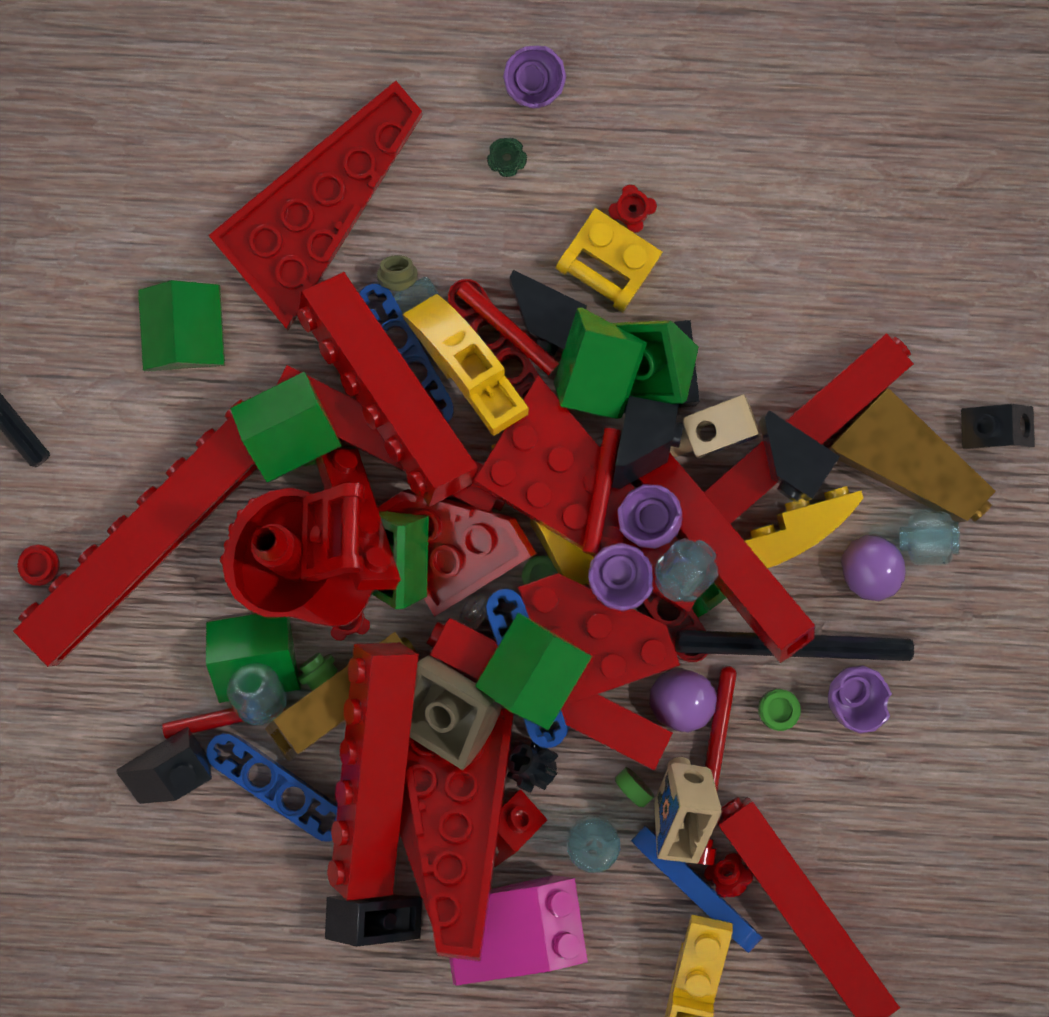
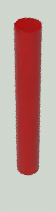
(507, 328)
(601, 491)
(203, 722)

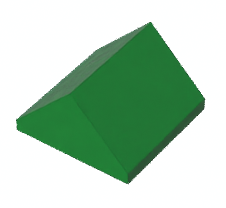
(181, 326)
(666, 362)
(598, 366)
(285, 427)
(409, 546)
(247, 641)
(533, 671)

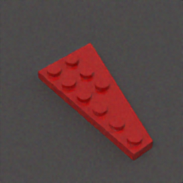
(303, 217)
(549, 474)
(458, 836)

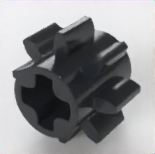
(532, 766)

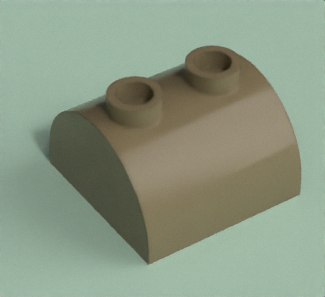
(450, 713)

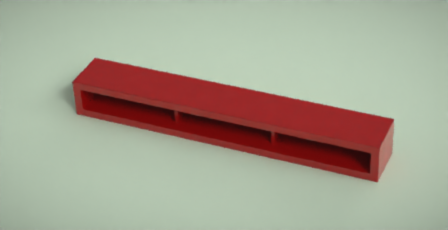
(137, 544)

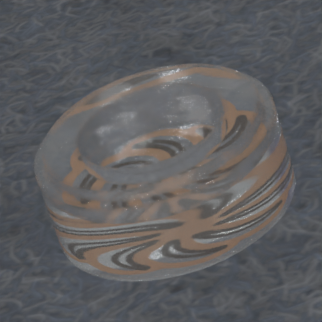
(474, 609)

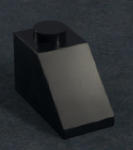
(544, 312)
(646, 439)
(795, 458)
(167, 770)
(373, 919)

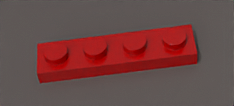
(379, 565)

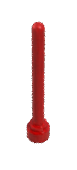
(717, 740)

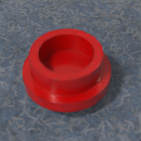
(38, 565)

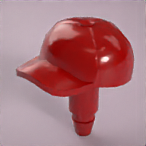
(265, 566)

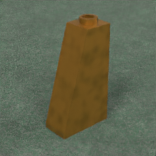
(912, 459)
(316, 712)

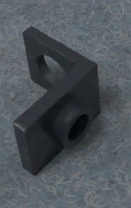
(997, 426)

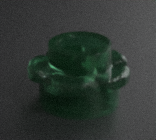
(506, 146)

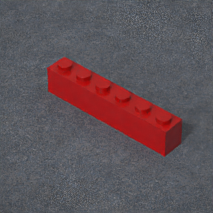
(386, 389)
(372, 769)

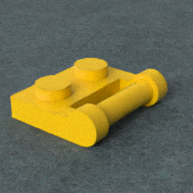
(617, 250)

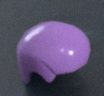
(534, 76)
(650, 516)
(873, 568)
(621, 576)
(859, 699)
(683, 700)

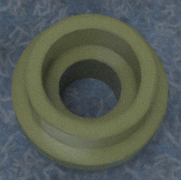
(397, 273)

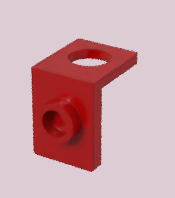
(518, 823)

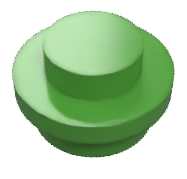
(317, 670)

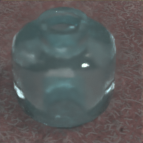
(930, 538)
(686, 570)
(256, 694)
(593, 829)

